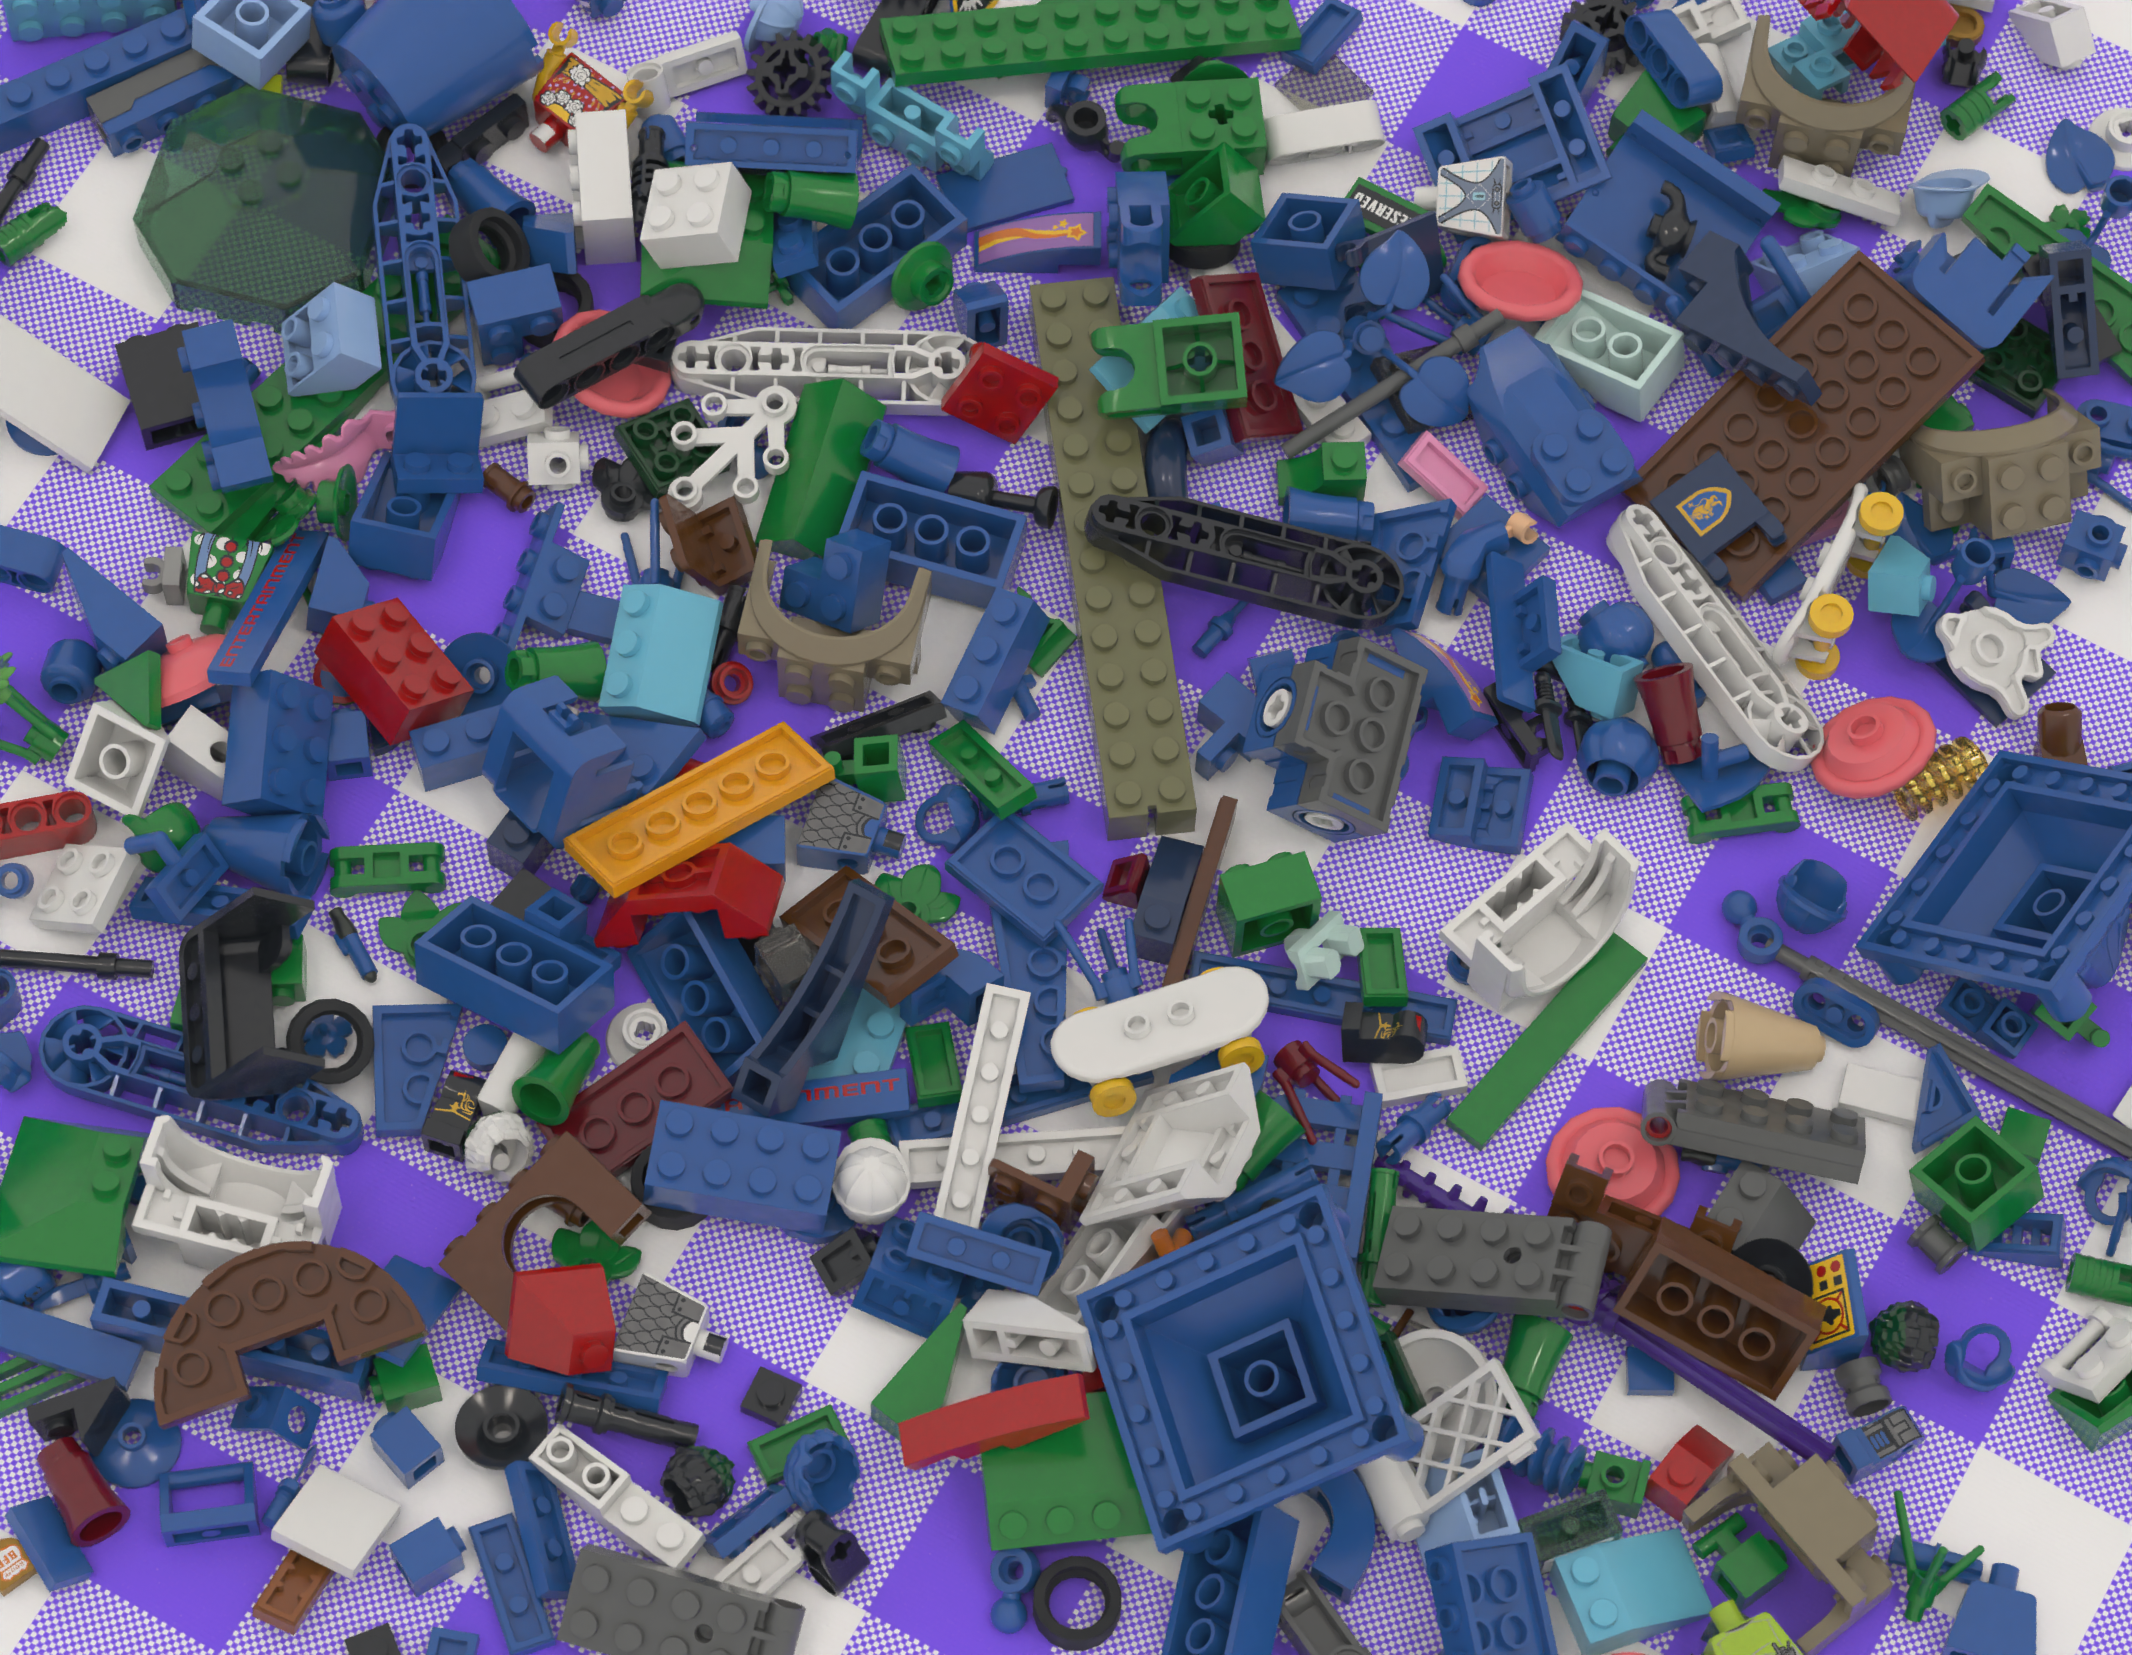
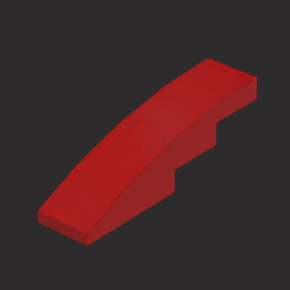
(994, 1419)

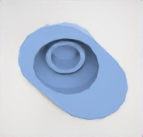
(1946, 194)

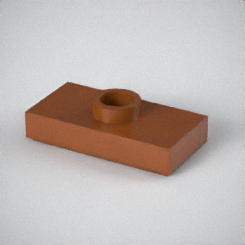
(292, 1592)

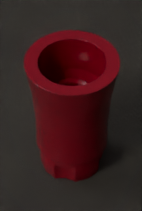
(1672, 711)
(81, 1493)

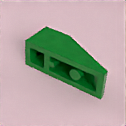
(924, 1379)

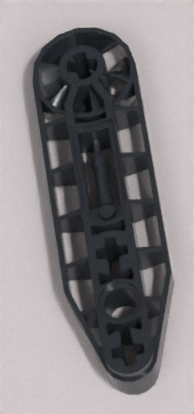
(1250, 551)

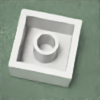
(696, 215)

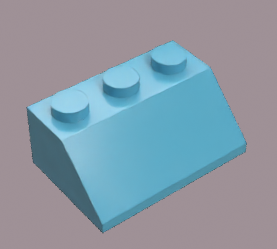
(660, 655)

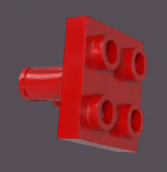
(999, 392)

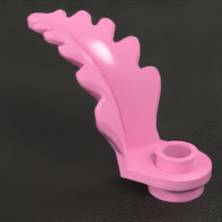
(353, 447)

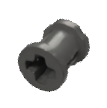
(1937, 1244)

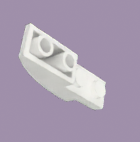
(615, 1500)

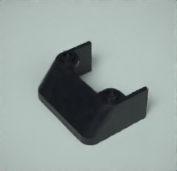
(230, 999)

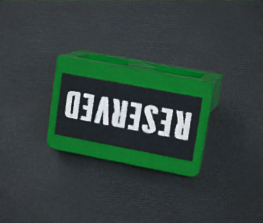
(1380, 207)

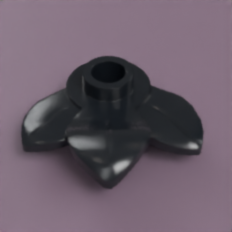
(621, 489)

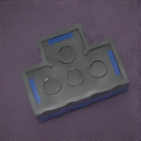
(1337, 736)

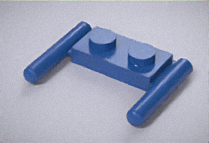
(1771, 308)

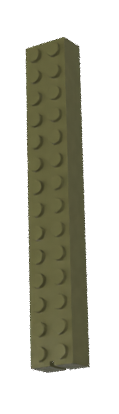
(1114, 603)

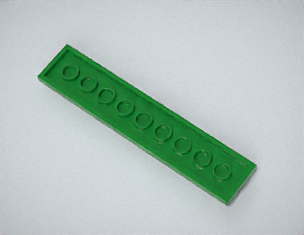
(1080, 37)
(292, 421)

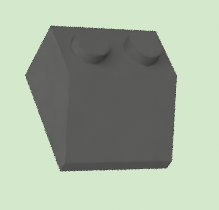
(1763, 1206)

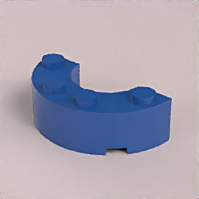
(226, 408)

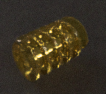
(1944, 772)

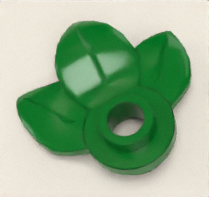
(1805, 212)
(291, 508)
(921, 893)
(416, 918)
(594, 1247)

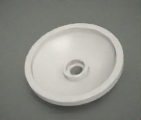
(1438, 1363)

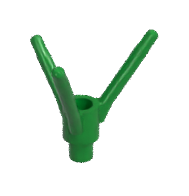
(1925, 1584)

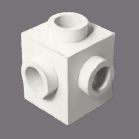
(542, 461)

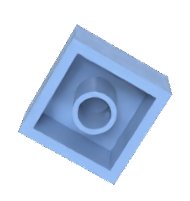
(251, 35)

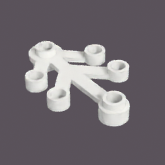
(735, 443)

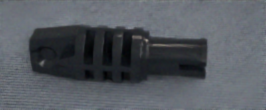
(649, 159)

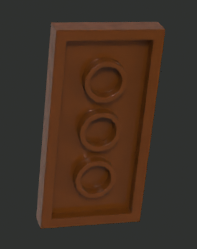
(907, 950)

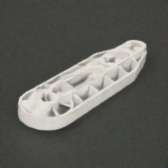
(870, 367)
(1716, 639)

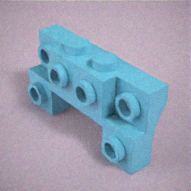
(1815, 57)
(910, 122)

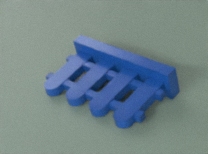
(1337, 1157)

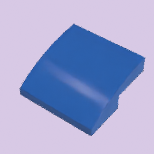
(1481, 805)

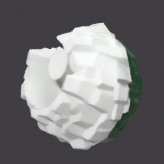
(498, 1146)

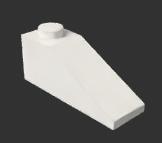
(1026, 1331)

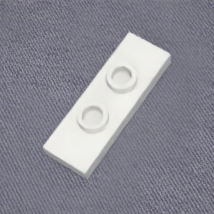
(1838, 191)

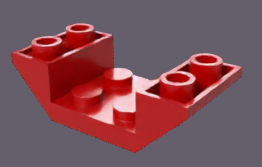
(715, 878)

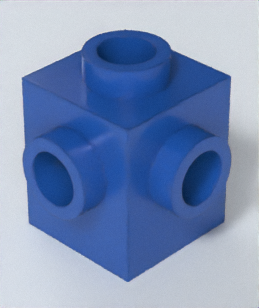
(2092, 546)

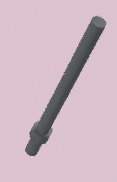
(1462, 339)

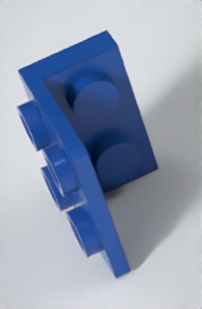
(437, 442)
(905, 1288)

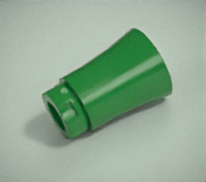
(813, 196)
(577, 665)
(554, 1081)
(1277, 1133)
(1533, 1357)

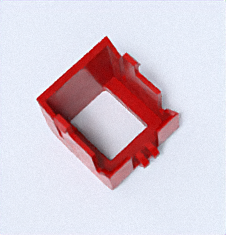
(1893, 32)

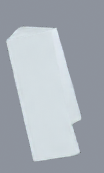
(1103, 1253)

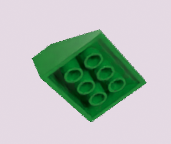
(1063, 1486)

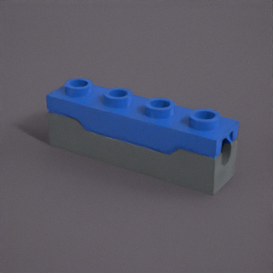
(147, 102)

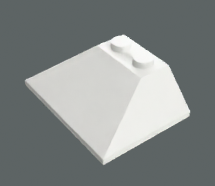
(1180, 1147)

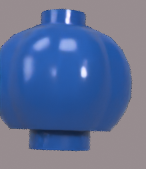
(1617, 630)
(1622, 756)

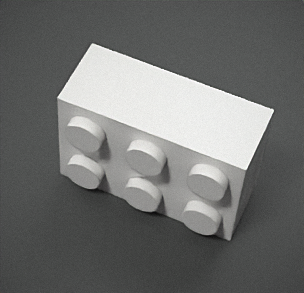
(602, 187)

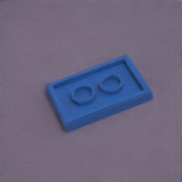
(1024, 877)

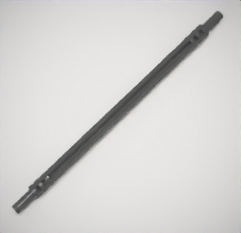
(1969, 1055)

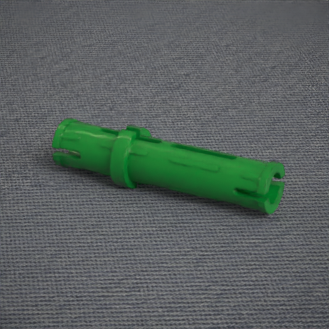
(1379, 1206)

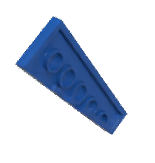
(1324, 310)

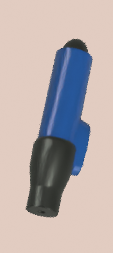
(351, 944)
(1713, 1162)

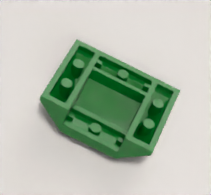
(732, 283)
(68, 1196)

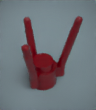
(1298, 1066)

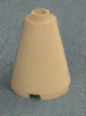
(1753, 1040)

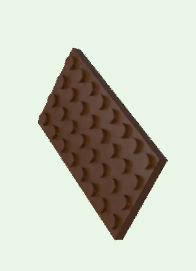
(1880, 376)

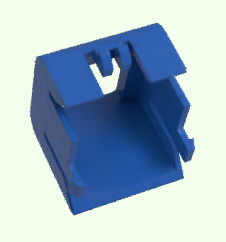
(1970, 290)
(558, 778)

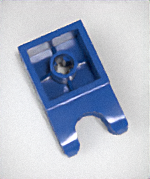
(1139, 235)

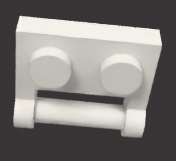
(510, 414)
(2101, 1366)

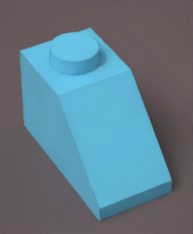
(1900, 579)
(1595, 684)

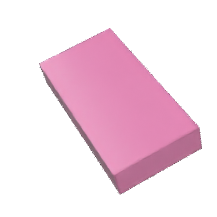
(1442, 473)

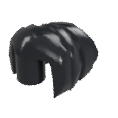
(1963, 64)

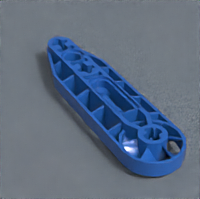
(420, 255)
(71, 1074)

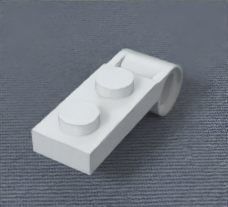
(689, 70)

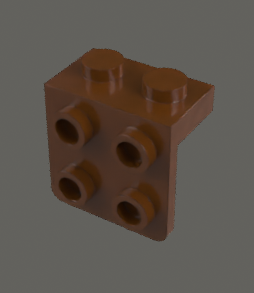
(712, 544)
(1060, 1203)

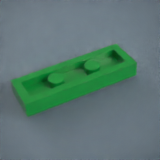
(982, 769)

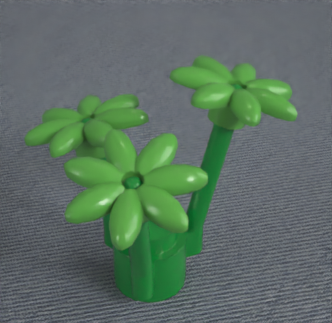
(44, 736)

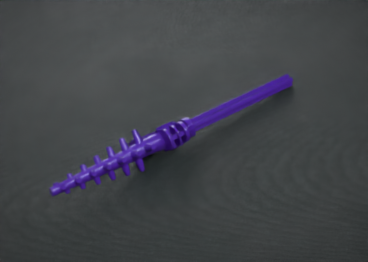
(1698, 1373)

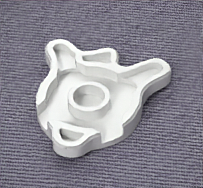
(1995, 654)

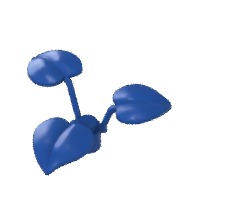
(2084, 160)
(1389, 277)
(2015, 590)

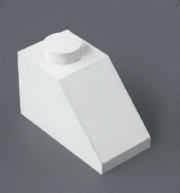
(2055, 31)

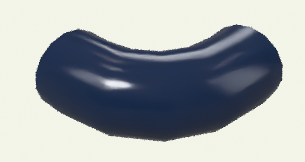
(1166, 459)

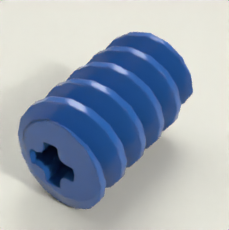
(1550, 1463)

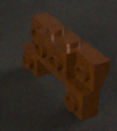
(1581, 1198)

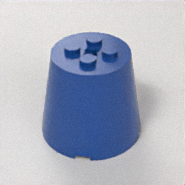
(435, 59)

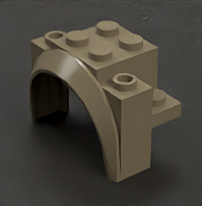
(1814, 129)
(2007, 475)
(825, 662)
(1816, 1521)

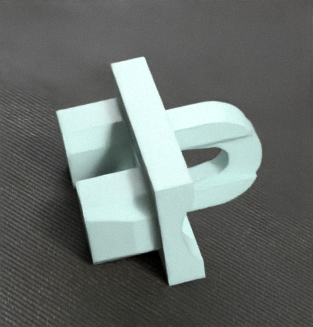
(1317, 962)

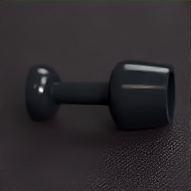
(983, 488)

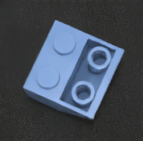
(1813, 258)
(331, 342)
(1474, 1514)

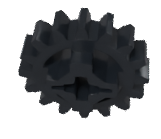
(1600, 17)
(788, 72)

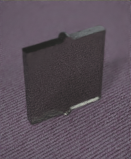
(1329, 87)

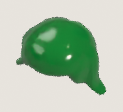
(174, 820)

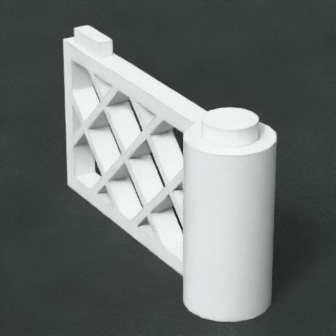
(1400, 1490)

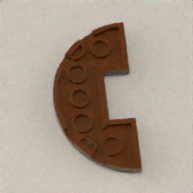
(267, 1299)

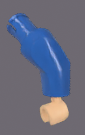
(1468, 553)

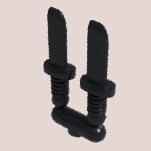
(1550, 710)

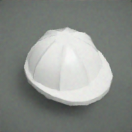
(871, 1181)

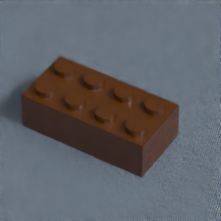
(1719, 1309)

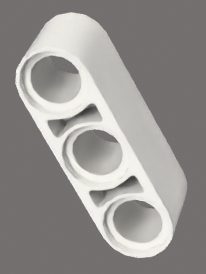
(1323, 132)

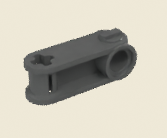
(1313, 1622)

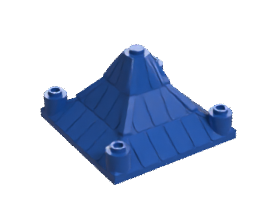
(2019, 886)
(1245, 1370)

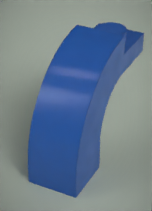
(1351, 1521)

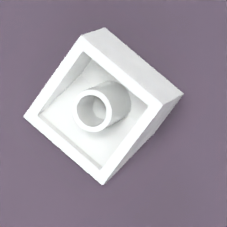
(117, 758)

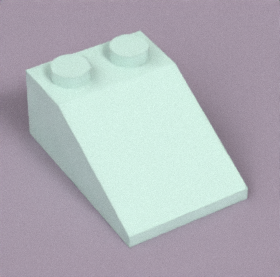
(1616, 353)

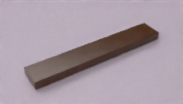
(1201, 891)

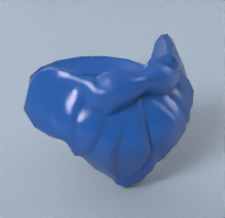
(963, 812)
(14, 1061)
(2093, 1178)
(1995, 1374)

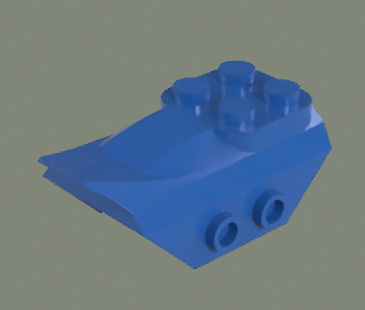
(1545, 430)

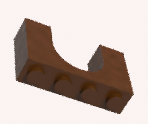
(563, 1175)

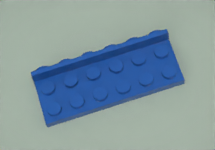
(1490, 1597)

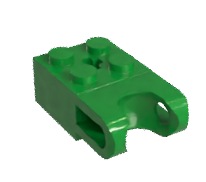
(1190, 122)
(1162, 363)

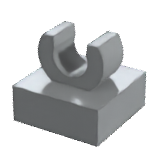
(171, 578)

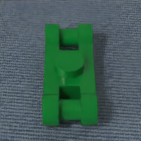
(1744, 815)
(387, 868)

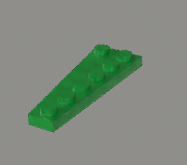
(2003, 223)

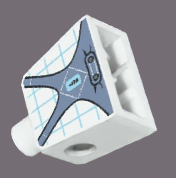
(1471, 198)

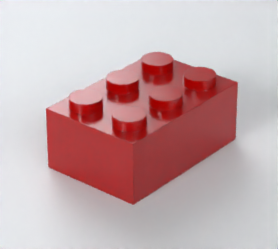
(392, 669)

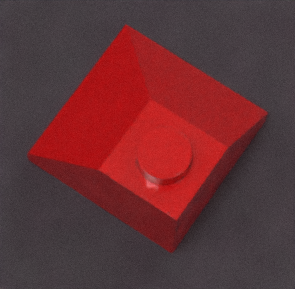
(562, 1319)

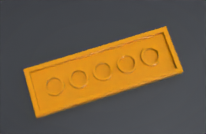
(698, 809)

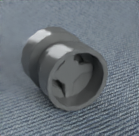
(1863, 1386)

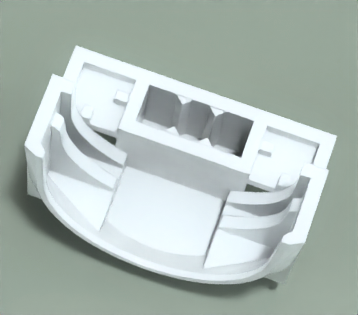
(1533, 934)
(226, 1203)

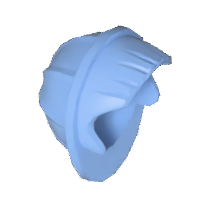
(772, 18)

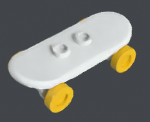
(1826, 615)
(1162, 1029)

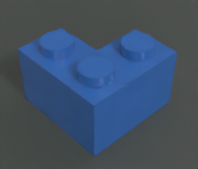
(510, 308)
(843, 586)

